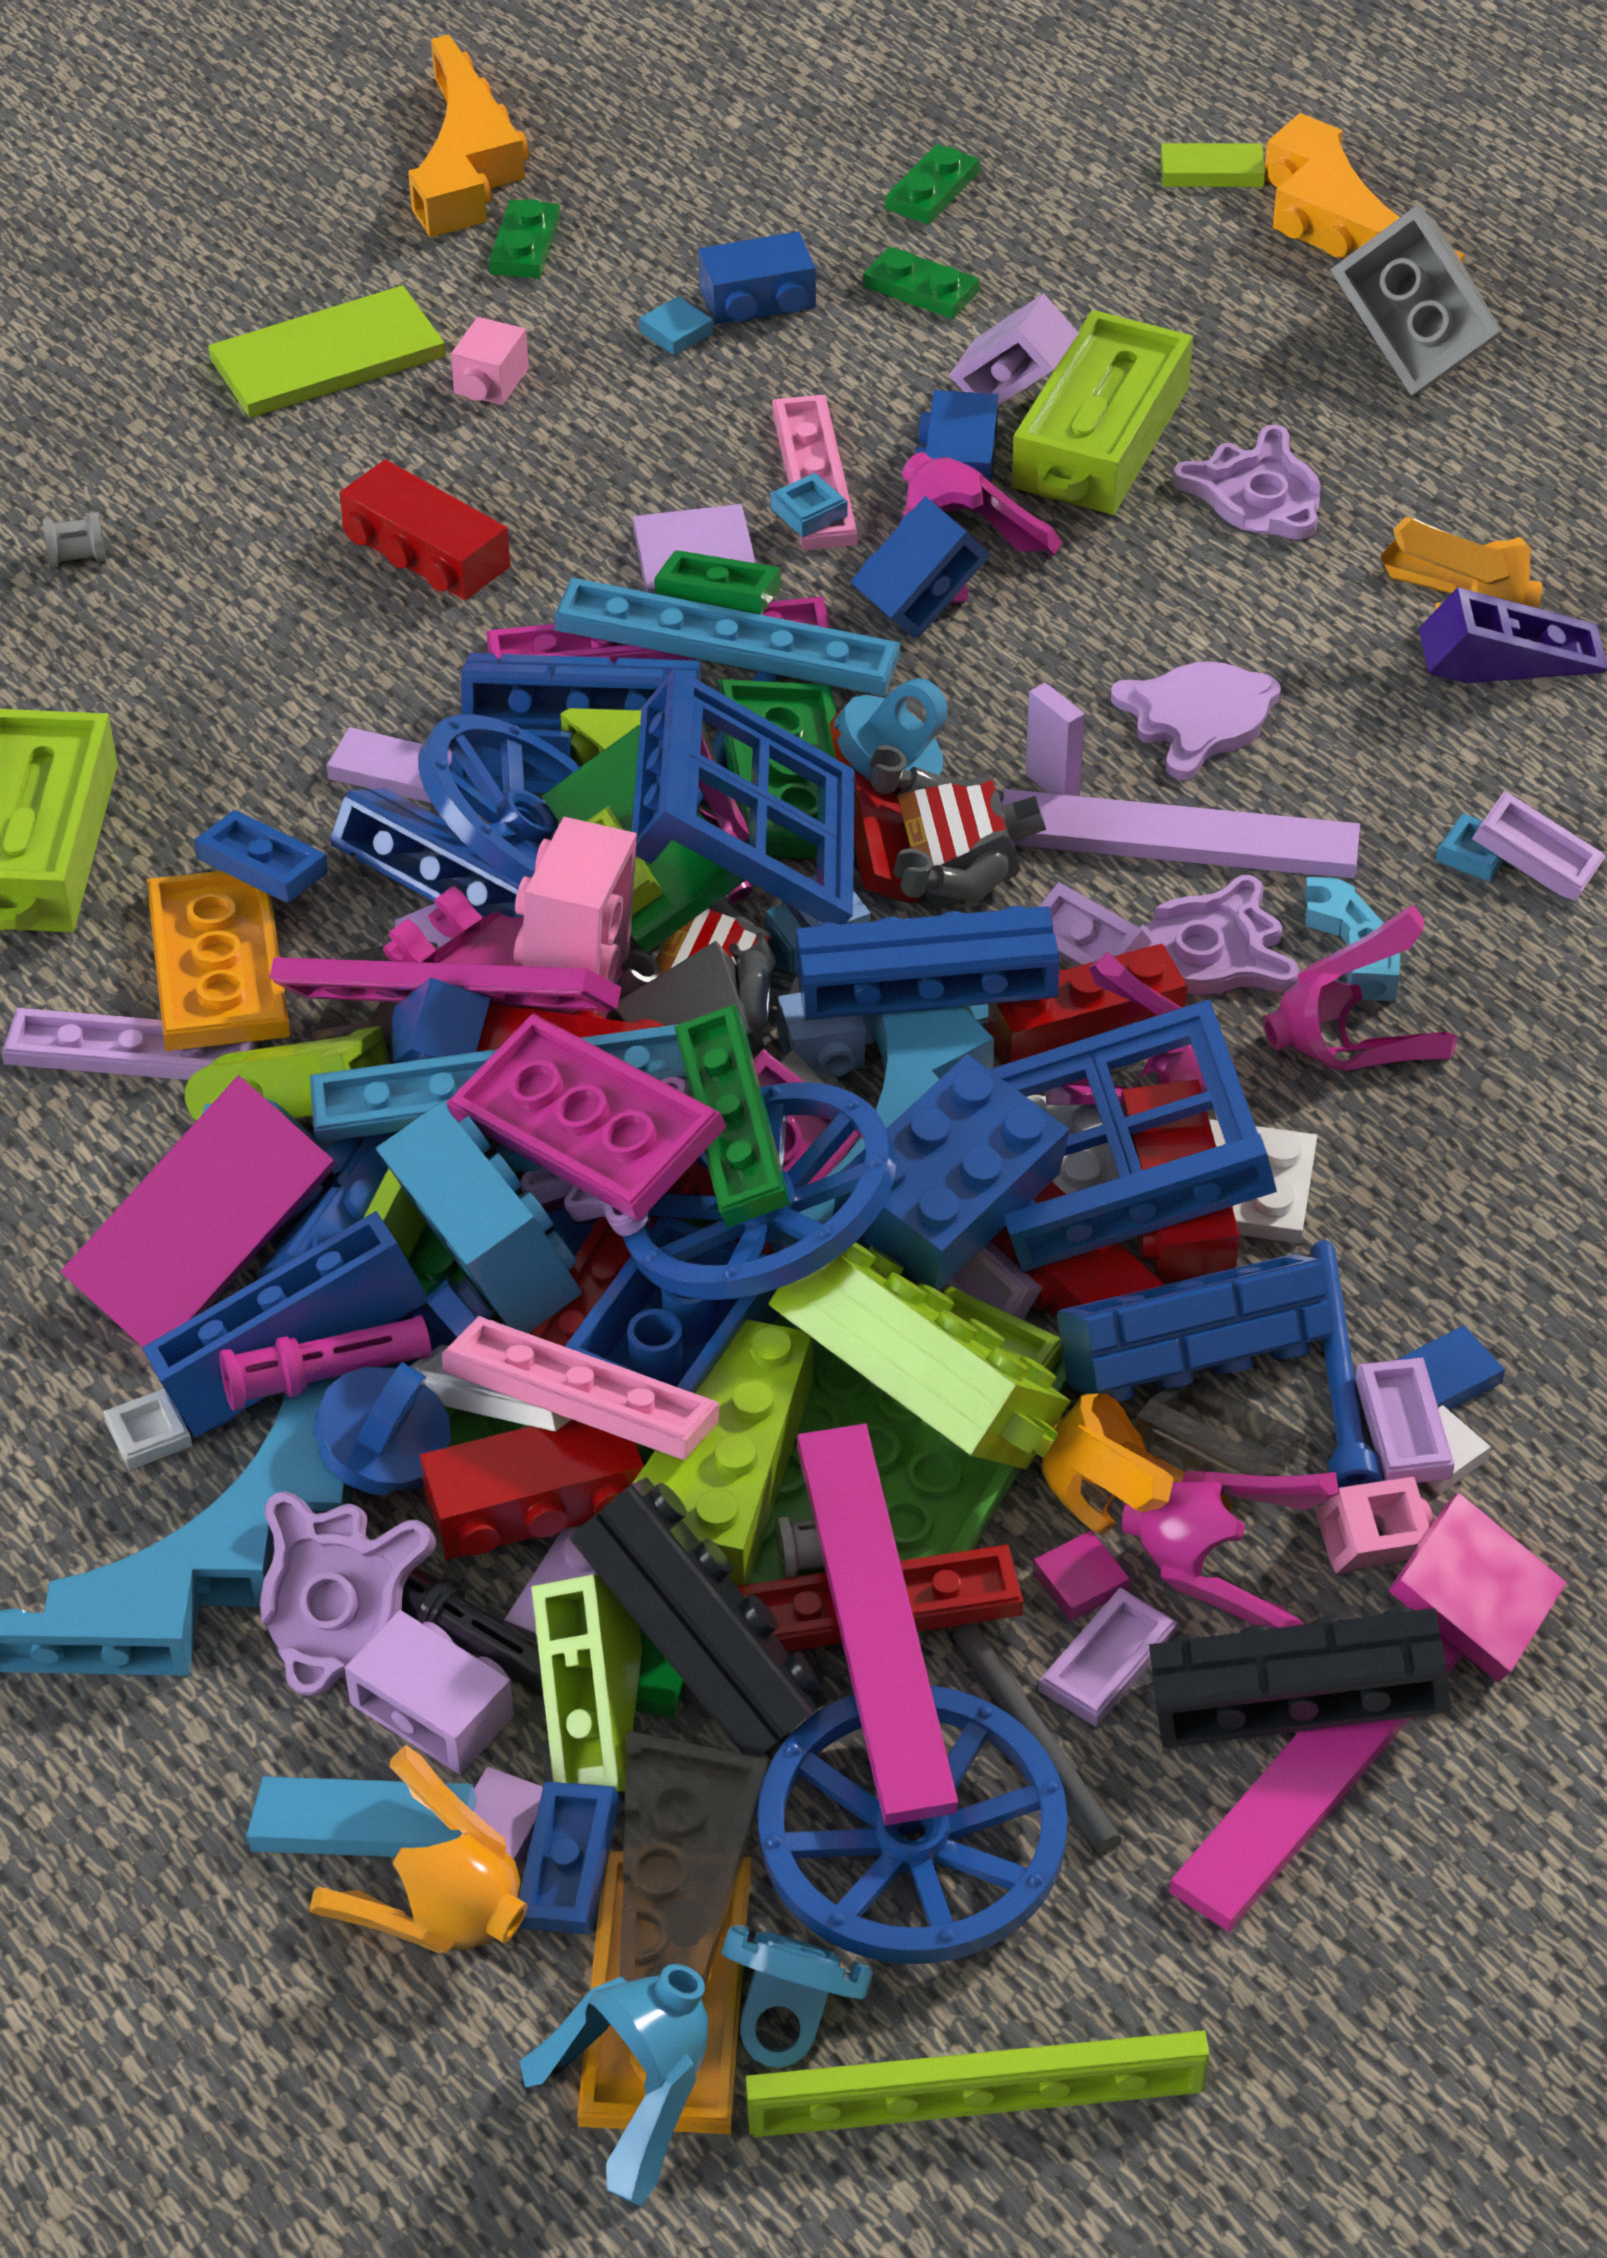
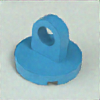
(880, 721)
(792, 1977)

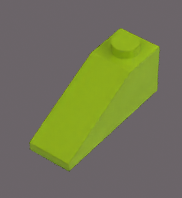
(588, 1678)

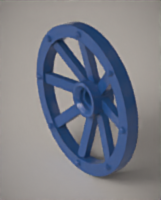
(516, 816)
(818, 1242)
(942, 1938)

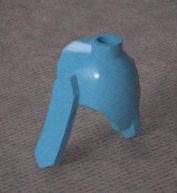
(667, 2033)

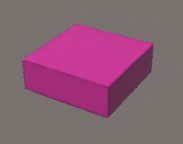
(1080, 1575)

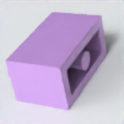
(1016, 351)
(430, 1690)

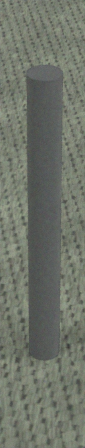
(1012, 1700)

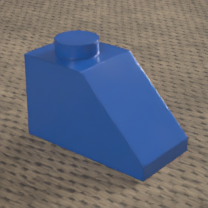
(437, 1022)

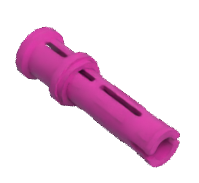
(293, 1365)

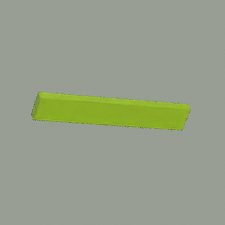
(976, 2083)

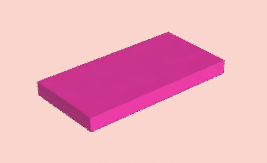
(587, 1116)
(199, 1215)

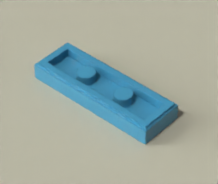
(346, 1817)

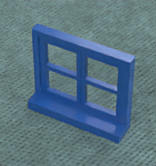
(668, 795)
(1153, 1196)

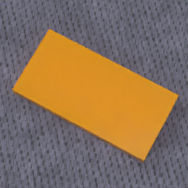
(215, 961)
(610, 2071)

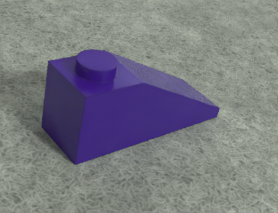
(1498, 640)

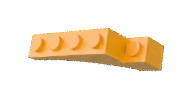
(472, 150)
(1319, 191)

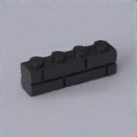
(699, 1617)
(1299, 1677)

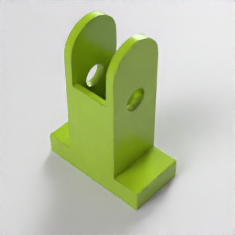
(285, 1070)

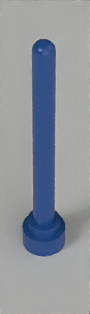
(1352, 1459)

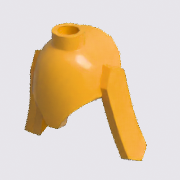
(1447, 561)
(1106, 1450)
(456, 1890)

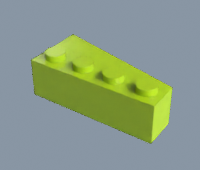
(740, 1464)

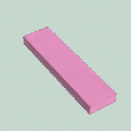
(810, 448)
(581, 1387)

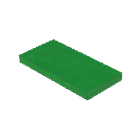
(802, 711)
(685, 877)

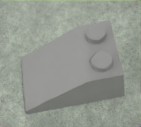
(1417, 300)

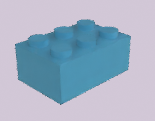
(481, 1219)

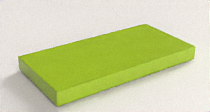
(326, 351)

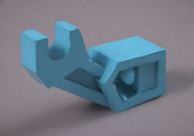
(1340, 911)

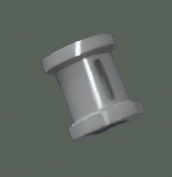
(74, 540)
(797, 1546)

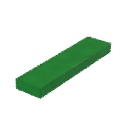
(724, 1077)

